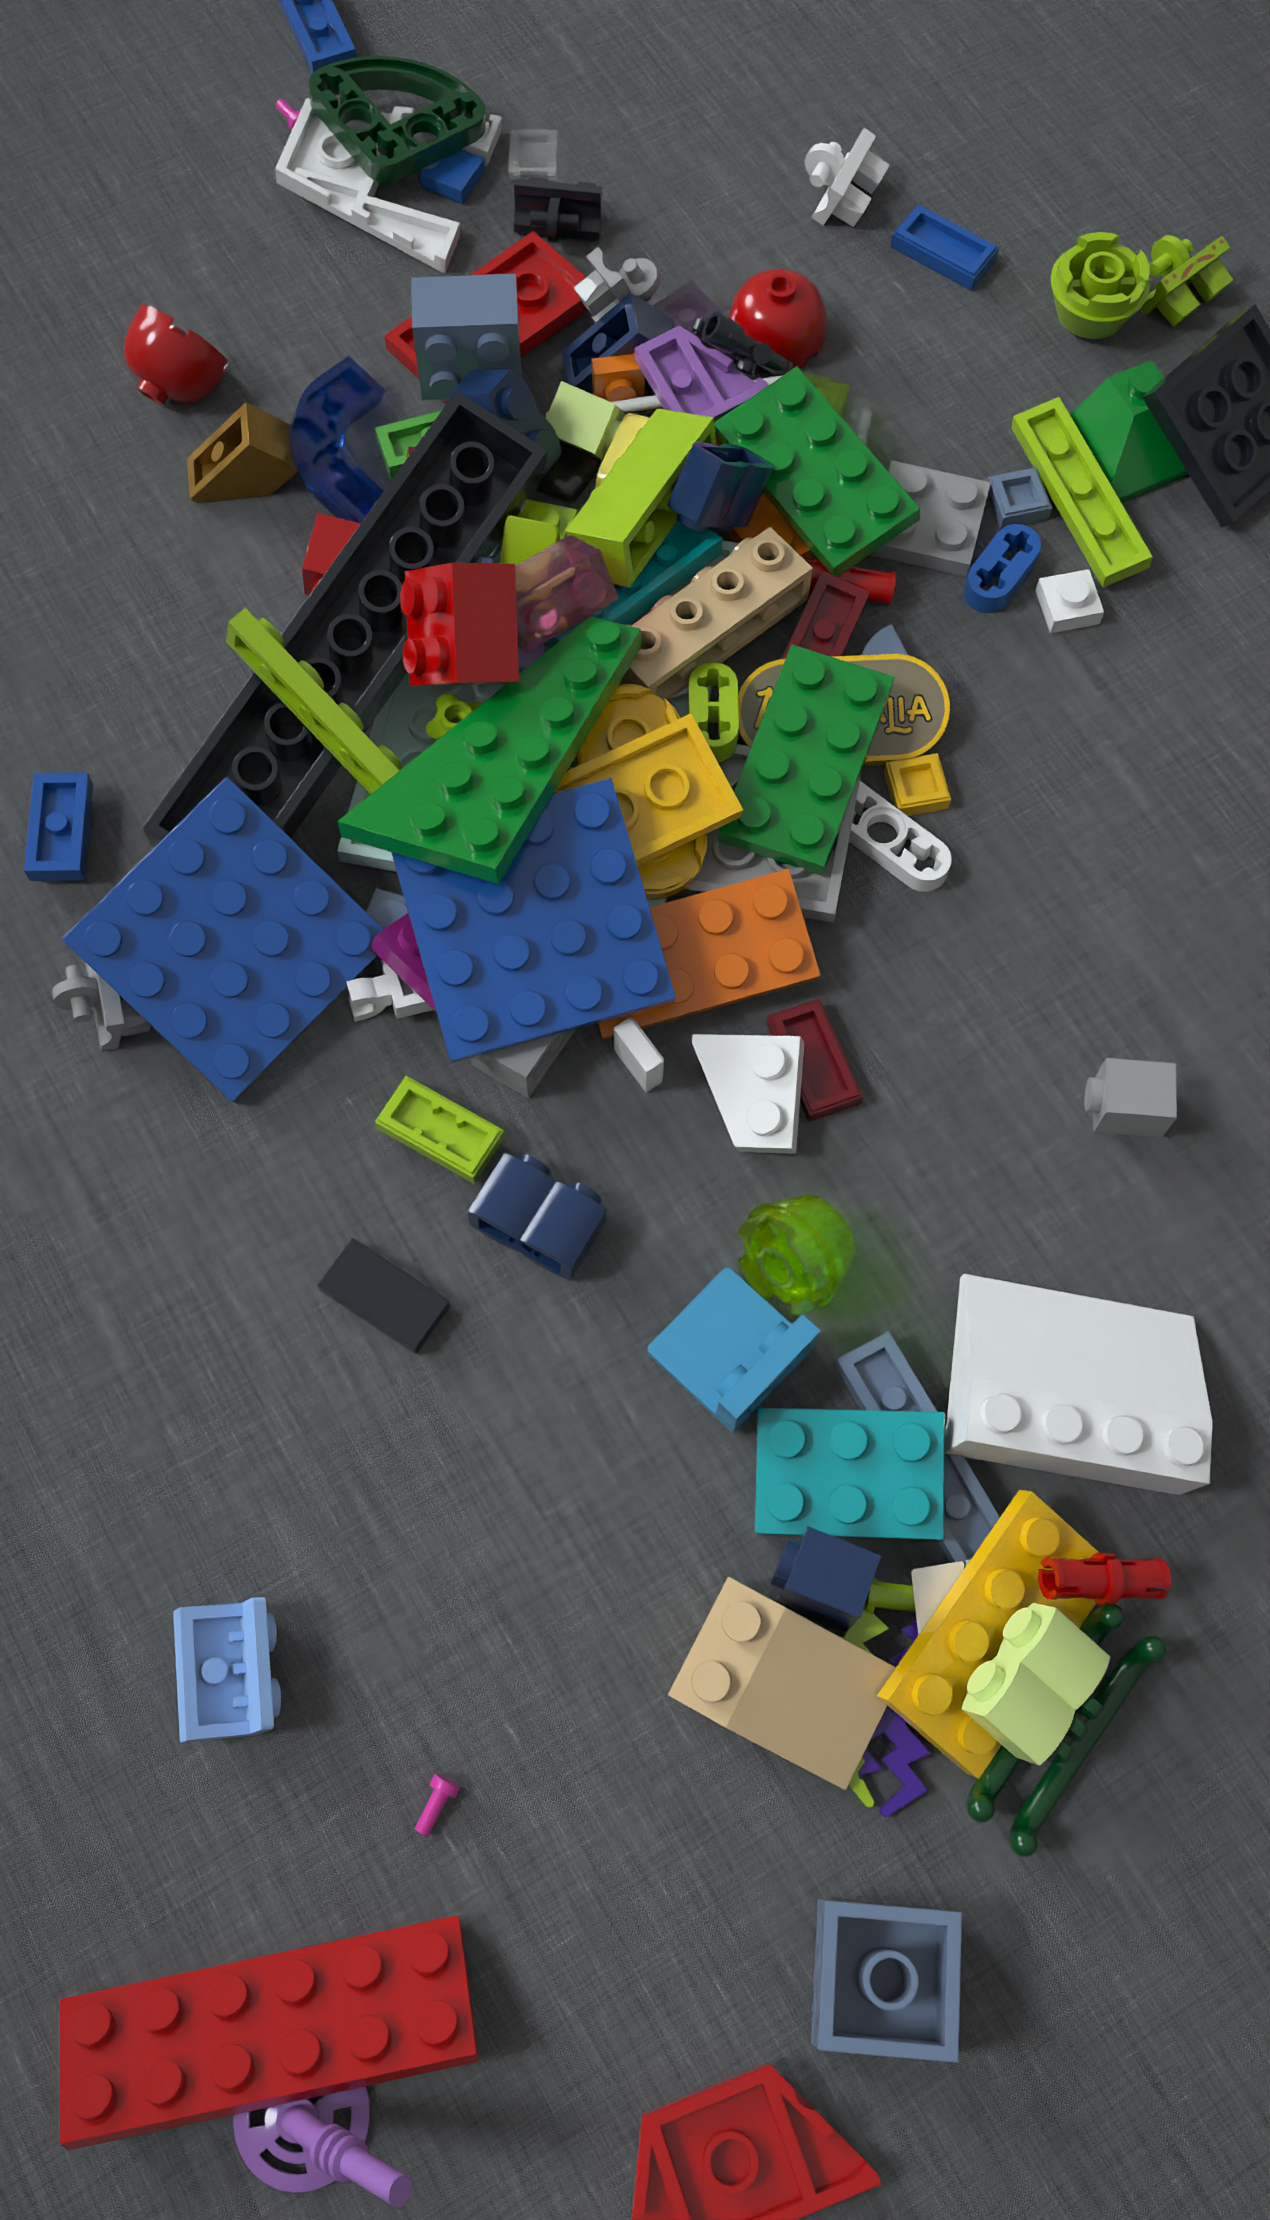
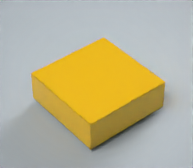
(917, 785)

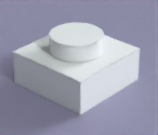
(1069, 601)

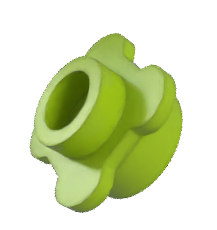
(448, 709)

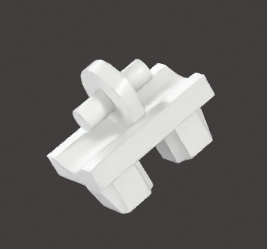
(829, 167)

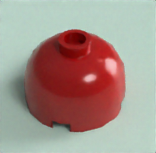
(782, 312)
(170, 360)

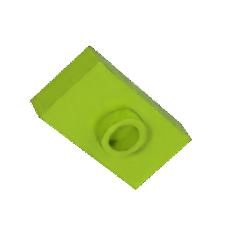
(440, 1129)

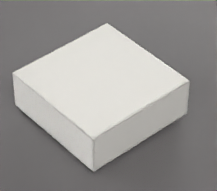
(638, 1054)

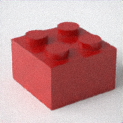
(461, 624)

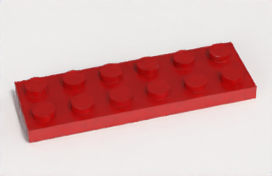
(264, 2032)

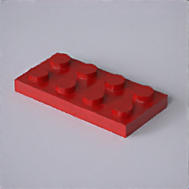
(543, 296)

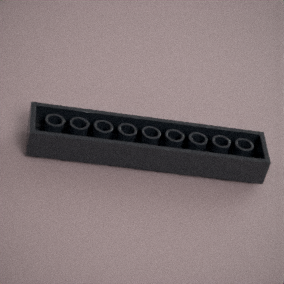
(351, 629)

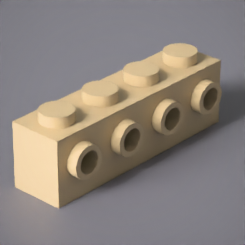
(718, 612)

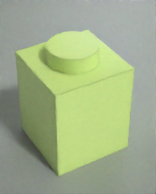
(584, 420)

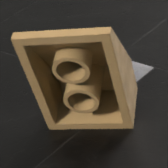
(784, 1683)

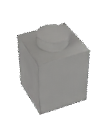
(1132, 1097)

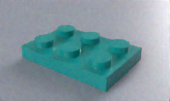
(851, 1473)

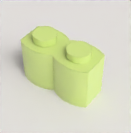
(1035, 1682)

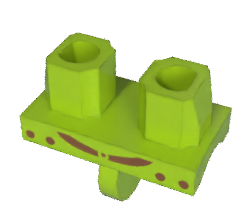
(1173, 263)

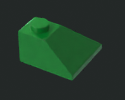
(1126, 435)

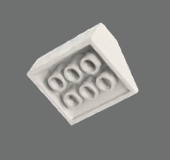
(1078, 1387)

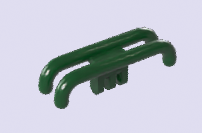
(1083, 1734)

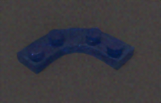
(319, 440)

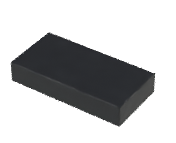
(384, 1295)

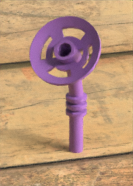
(327, 2148)

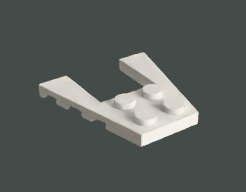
(328, 176)

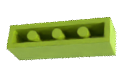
(629, 508)

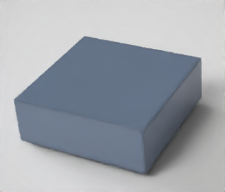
(1019, 497)

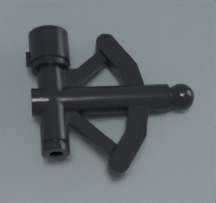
(729, 338)

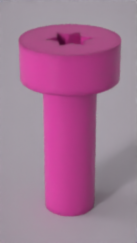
(288, 112)
(443, 1789)

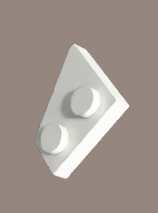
(755, 1087)

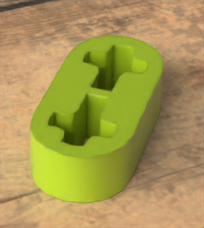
(723, 712)

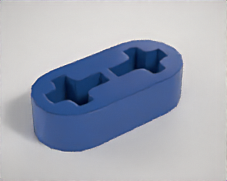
(1010, 573)

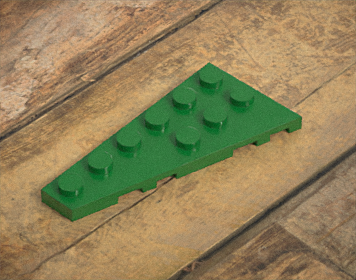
(493, 773)

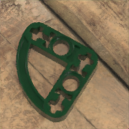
(454, 118)

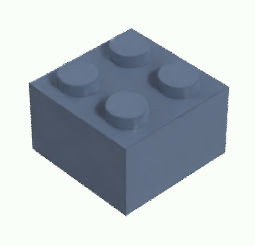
(463, 328)
(887, 1981)

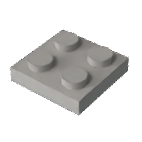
(948, 520)

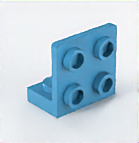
(732, 1348)

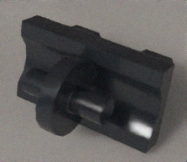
(557, 209)

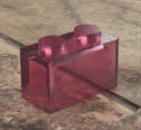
(559, 590)

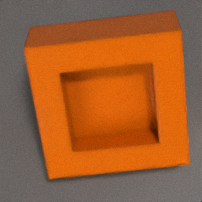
(617, 378)

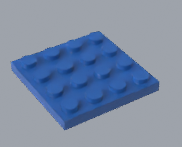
(227, 939)
(548, 945)

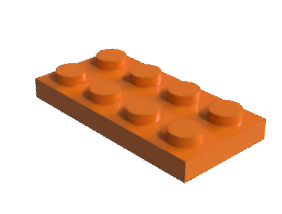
(729, 948)

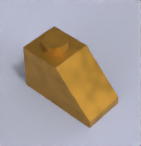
(242, 458)

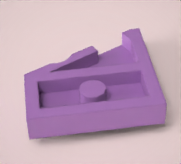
(692, 376)

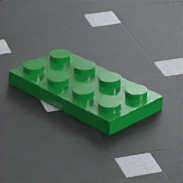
(822, 472)
(807, 759)

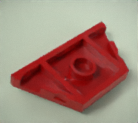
(743, 2155)

